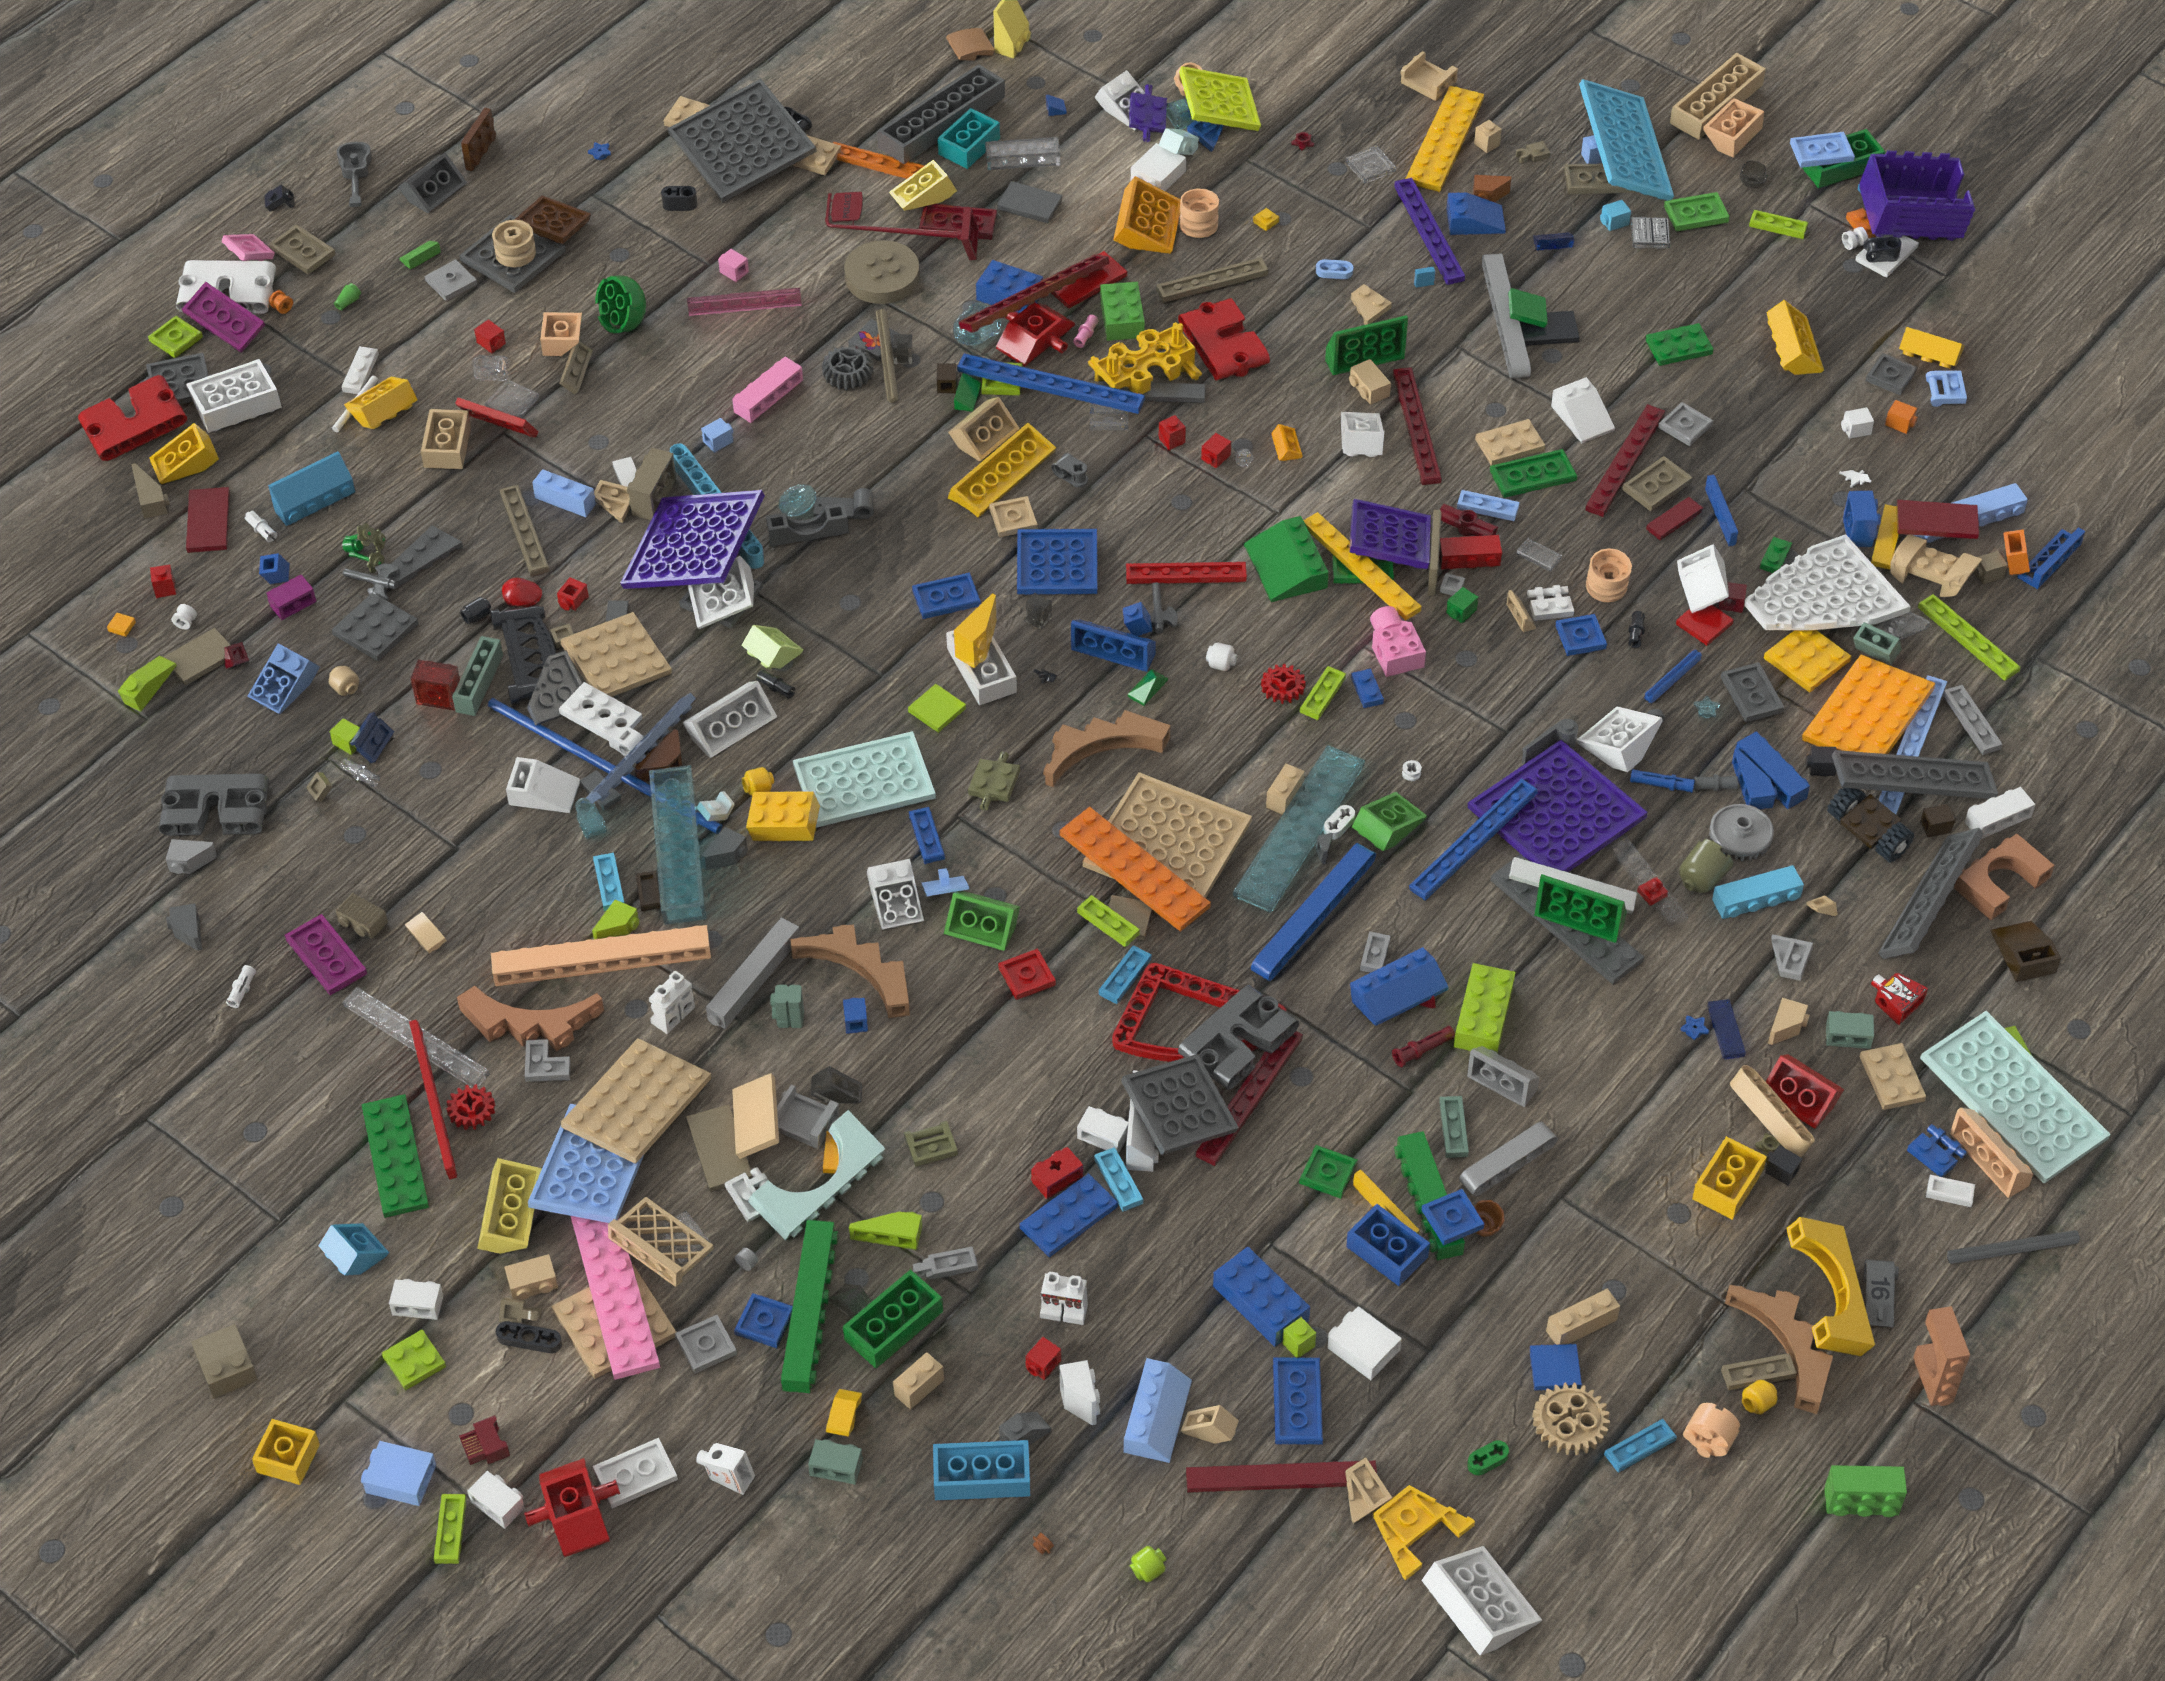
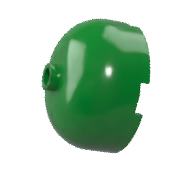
(621, 302)

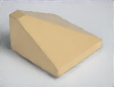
(1823, 905)

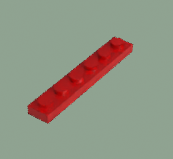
(1185, 572)

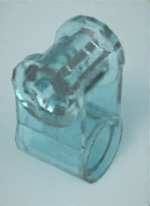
(589, 818)

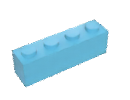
(1757, 892)

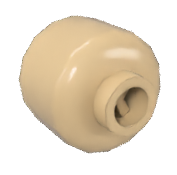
(343, 679)

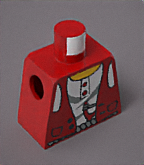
(1898, 996)

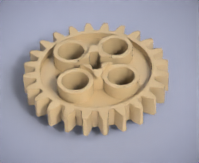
(1571, 1418)

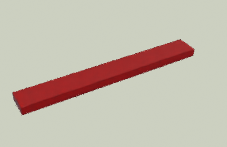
(433, 1099)

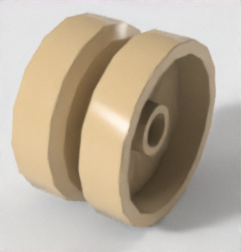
(514, 243)

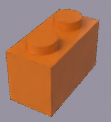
(2016, 552)

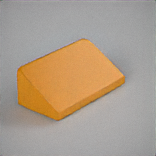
(1286, 443)

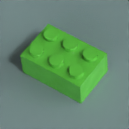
(1121, 310)
(1865, 1490)

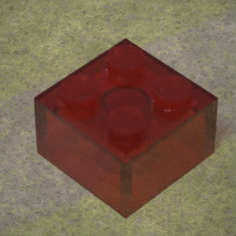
(435, 684)

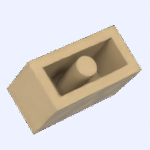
(1370, 382)
(1284, 788)
(531, 1277)
(918, 1380)

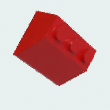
(1803, 1090)

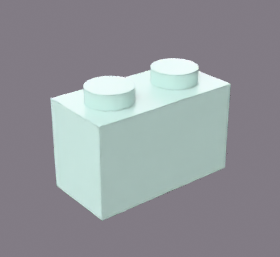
(1179, 141)

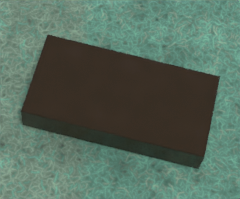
(648, 890)

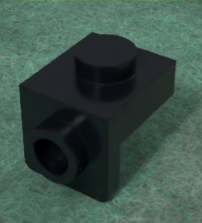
(279, 196)

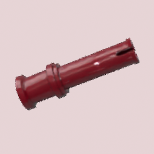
(1415, 1049)

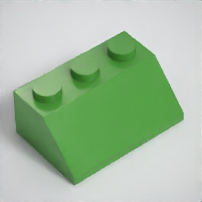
(981, 919)

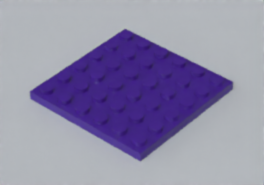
(692, 539)
(1570, 815)

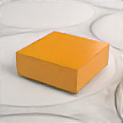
(121, 624)

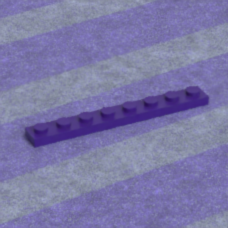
(1429, 231)

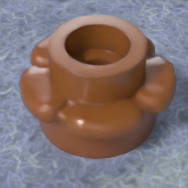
(1042, 1544)

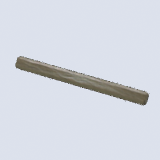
(887, 356)

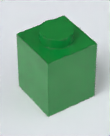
(1462, 605)

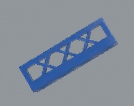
(2053, 561)

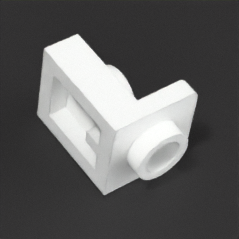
(717, 809)

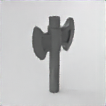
(379, 581)
(1159, 617)

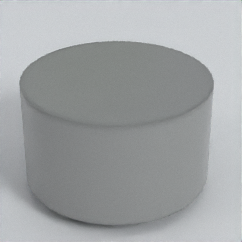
(746, 1259)

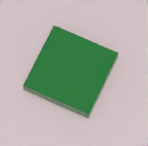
(1527, 307)
(1328, 1171)

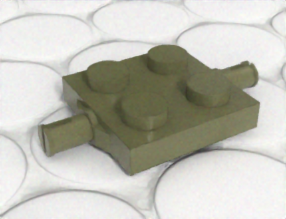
(994, 780)

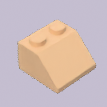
(559, 332)

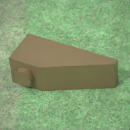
(150, 494)

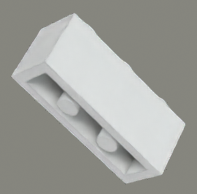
(2000, 812)

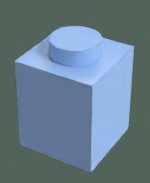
(1590, 150)
(717, 435)

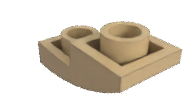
(425, 932)

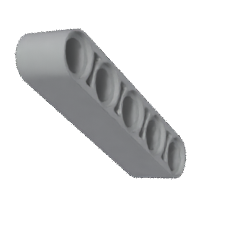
(1508, 1159)

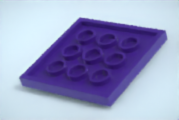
(1390, 534)

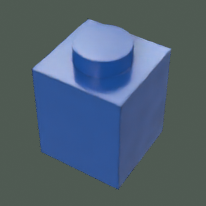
(274, 568)
(1137, 619)
(855, 1015)

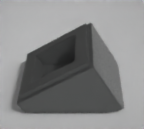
(1323, 846)

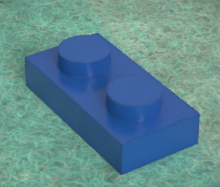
(1367, 688)

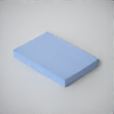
(1822, 149)

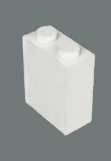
(1159, 167)
(1364, 1342)

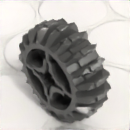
(847, 367)

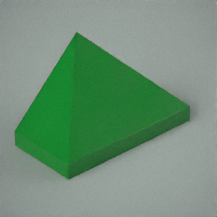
(1147, 687)

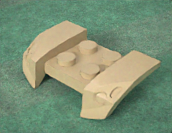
(1928, 563)

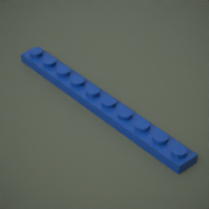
(1051, 383)

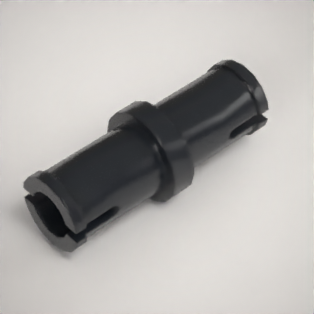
(1636, 629)
(775, 684)

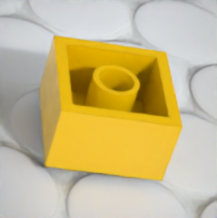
(286, 1451)

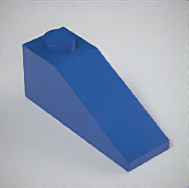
(1753, 782)

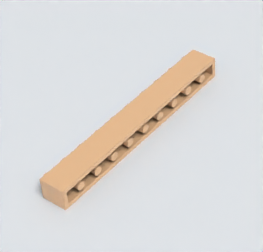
(600, 955)

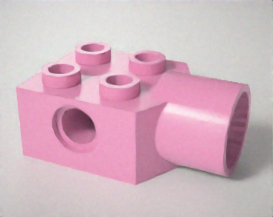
(1396, 642)

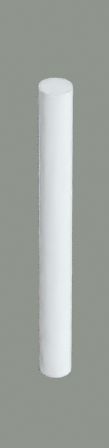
(346, 415)

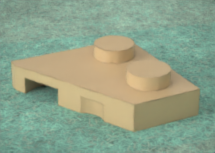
(613, 499)
(1364, 1490)

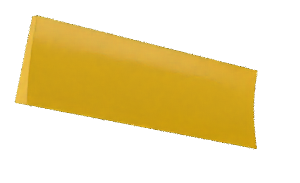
(1002, 470)

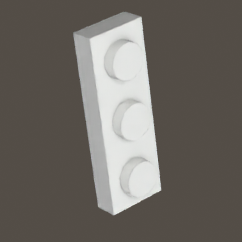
(360, 370)

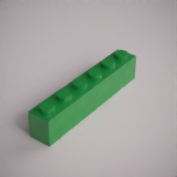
(1425, 1186)

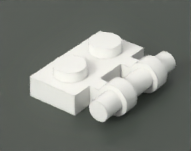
(1552, 607)
(741, 1190)

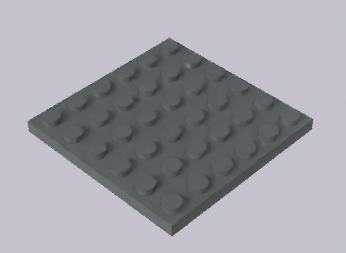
(742, 140)

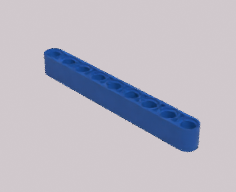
(1313, 912)

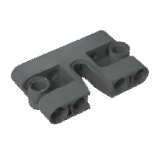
(190, 797)
(1244, 1016)

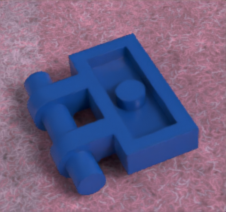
(1934, 1156)

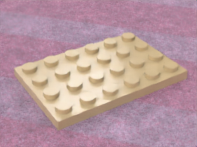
(636, 1100)

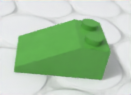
(1388, 820)

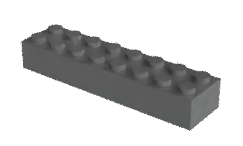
(928, 120)

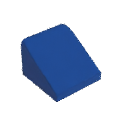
(1055, 105)

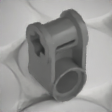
(1071, 470)

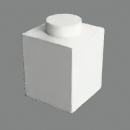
(1857, 423)

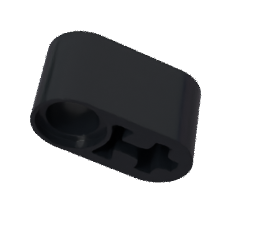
(679, 198)

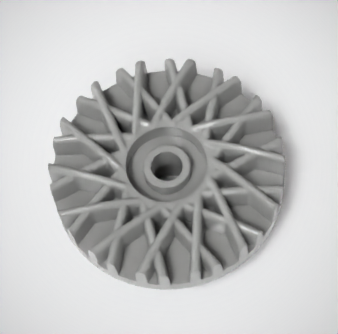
(1742, 831)

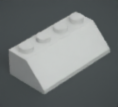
(730, 719)
(1140, 1145)

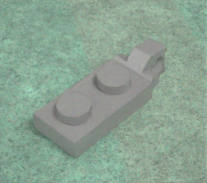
(947, 1264)

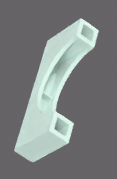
(791, 1210)

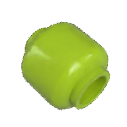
(1148, 1564)

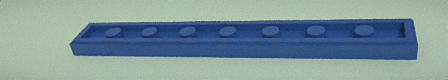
(1473, 839)

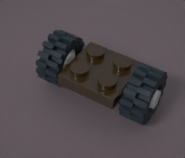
(1871, 822)

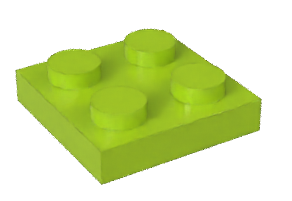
(413, 1359)

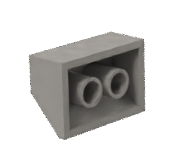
(1502, 1075)

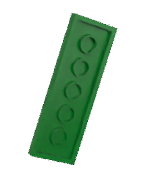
(395, 1156)

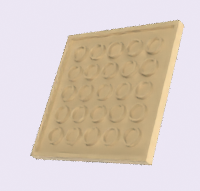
(1179, 830)

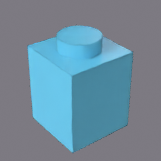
(1615, 215)

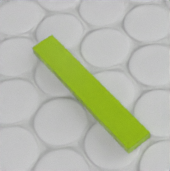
(1969, 637)

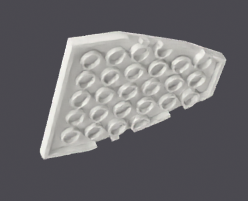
(1826, 590)

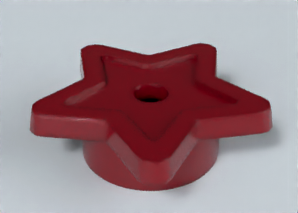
(1303, 140)

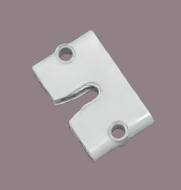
(247, 282)

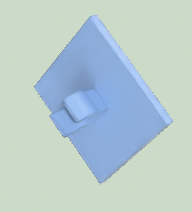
(945, 884)

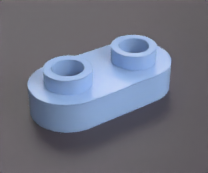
(1334, 269)

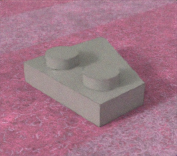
(1791, 956)

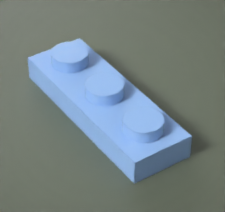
(1488, 505)

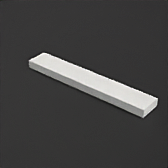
(1530, 873)

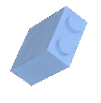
(398, 1473)

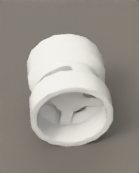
(1854, 238)

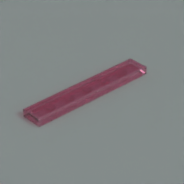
(744, 301)

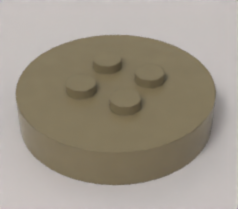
(882, 272)

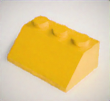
(1931, 347)
(382, 402)

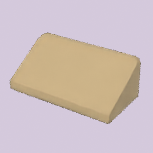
(1519, 612)

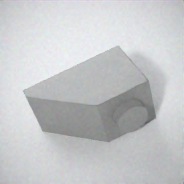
(188, 856)

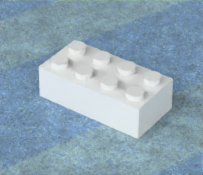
(988, 679)

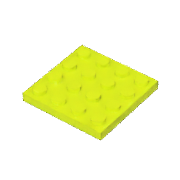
(1219, 98)

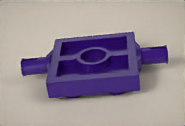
(1147, 112)

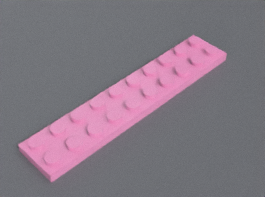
(616, 1300)

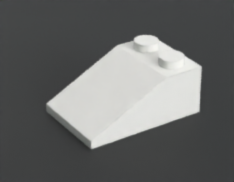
(1582, 410)
(1362, 434)

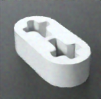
(1336, 819)

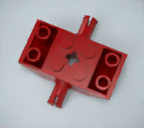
(1033, 332)
(573, 1507)

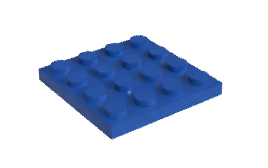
(1057, 561)

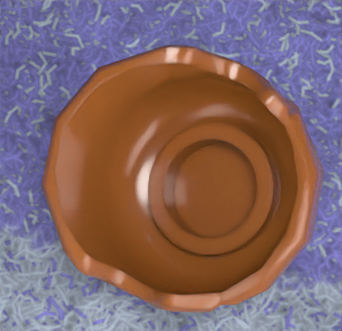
(1491, 1215)

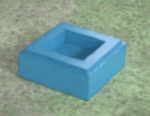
(1424, 277)

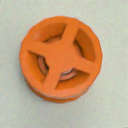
(281, 302)

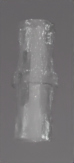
(360, 772)

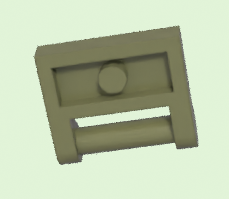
(931, 1148)

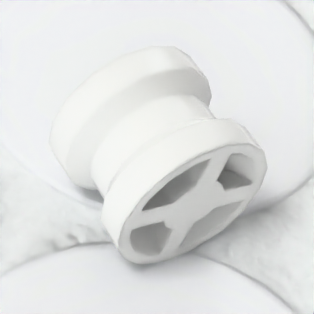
(184, 616)

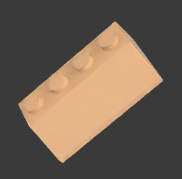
(1990, 1152)

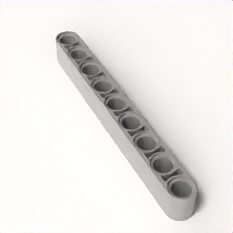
(1509, 329)

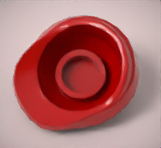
(521, 592)

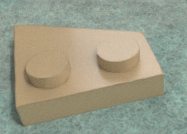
(1369, 303)

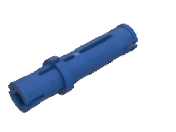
(1655, 779)

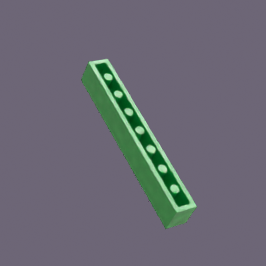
(808, 1307)

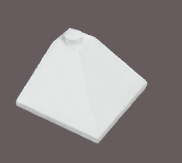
(721, 600)
(1621, 737)

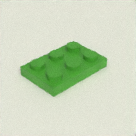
(1696, 211)

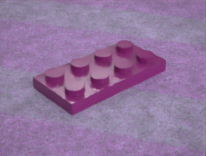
(223, 317)
(326, 954)

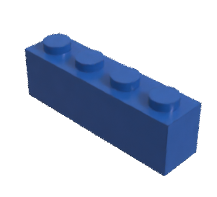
(1789, 784)

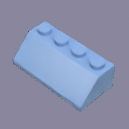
(1157, 1411)

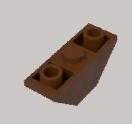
(662, 756)

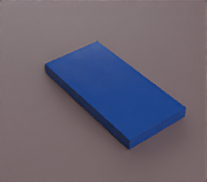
(1297, 1400)

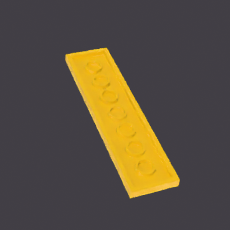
(1445, 138)

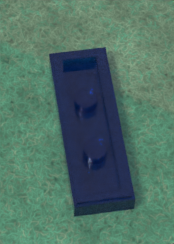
(1726, 1029)

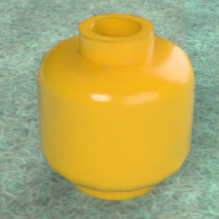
(757, 780)
(1759, 1397)

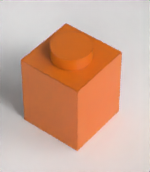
(1901, 417)

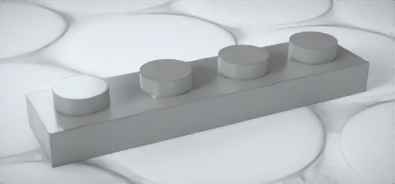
(1972, 719)

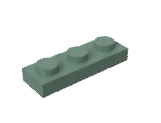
(1453, 1126)

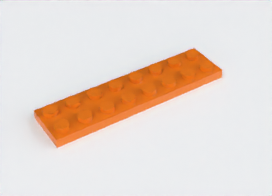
(1135, 869)

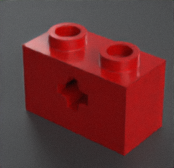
(1056, 1172)

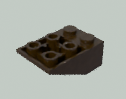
(2027, 950)

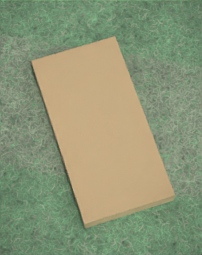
(755, 1116)

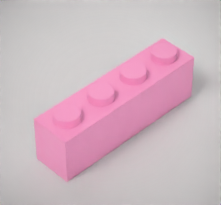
(767, 389)

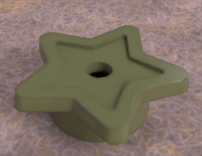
(1767, 1140)

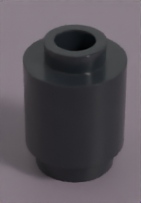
(475, 610)

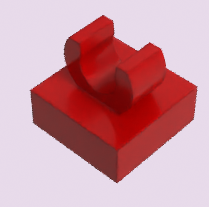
(1652, 891)

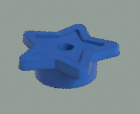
(600, 151)
(1692, 1032)

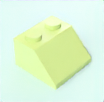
(771, 646)

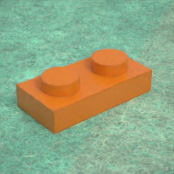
(1859, 219)

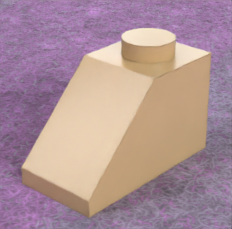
(1788, 1021)
(1210, 1424)

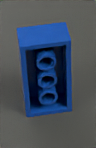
(1260, 1295)

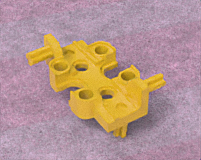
(1176, 359)

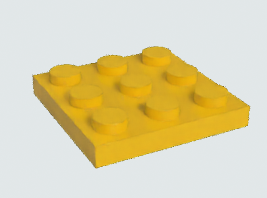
(1807, 658)

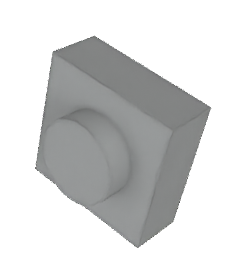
(1451, 584)

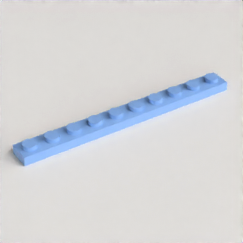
(1915, 737)

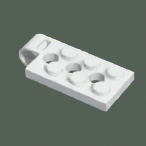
(620, 738)

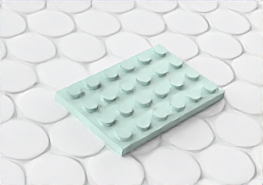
(866, 778)

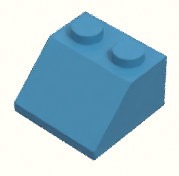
(352, 1248)

